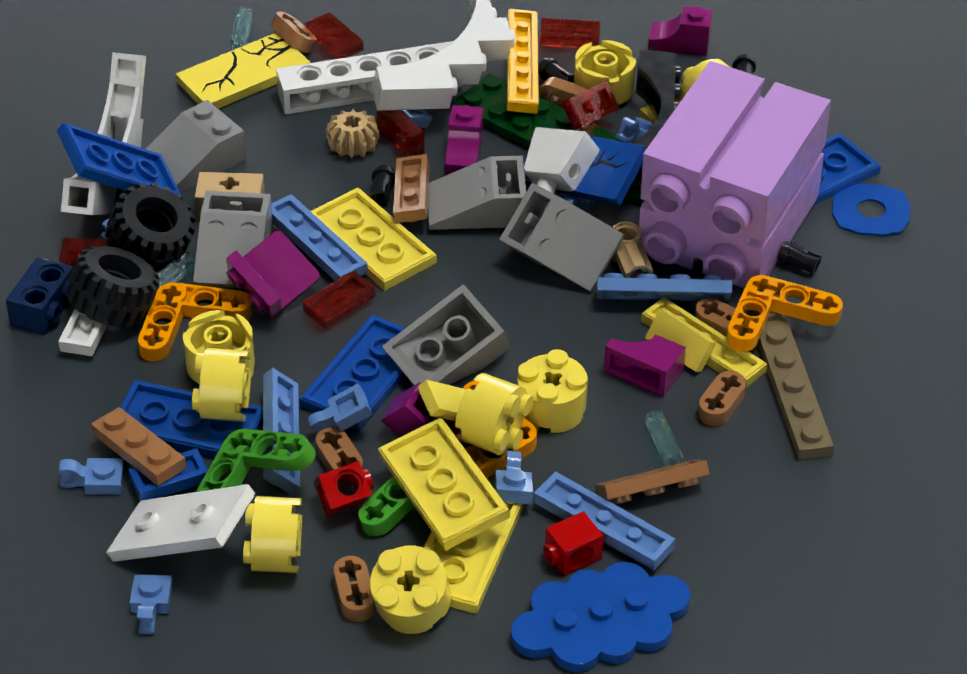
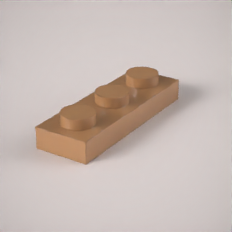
(411, 189)
(138, 446)
(652, 481)

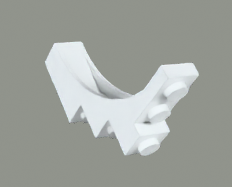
(434, 80)
(120, 122)

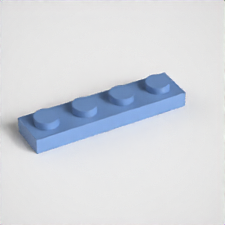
(316, 239)
(650, 287)
(280, 415)
(619, 527)

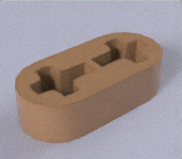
(293, 32)
(558, 90)
(716, 314)
(728, 401)
(333, 458)
(347, 589)

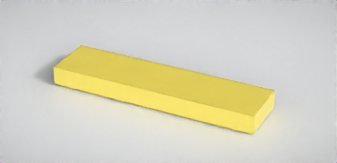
(722, 356)

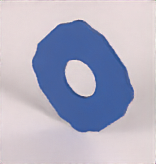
(891, 222)

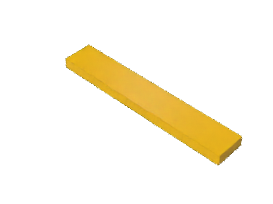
(523, 62)

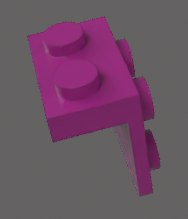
(272, 273)

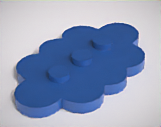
(600, 616)

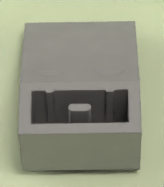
(477, 195)
(229, 224)
(561, 237)

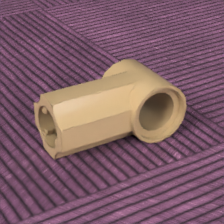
(630, 252)

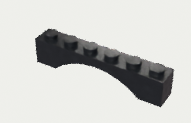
(660, 88)

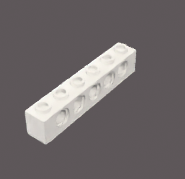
(342, 79)

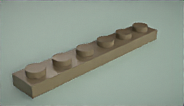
(793, 389)

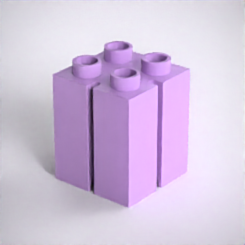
(732, 174)

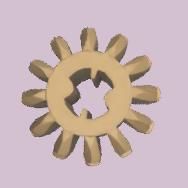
(352, 133)

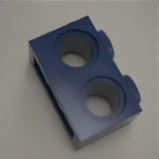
(39, 295)

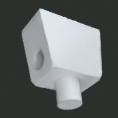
(559, 158)

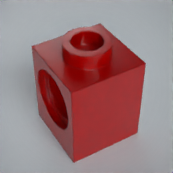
(332, 499)
(573, 544)

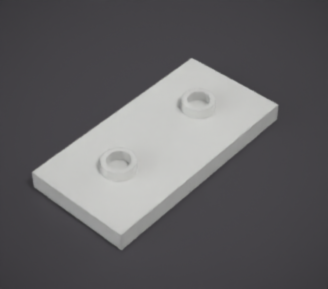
(181, 523)

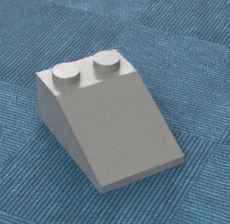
(200, 142)
(448, 341)

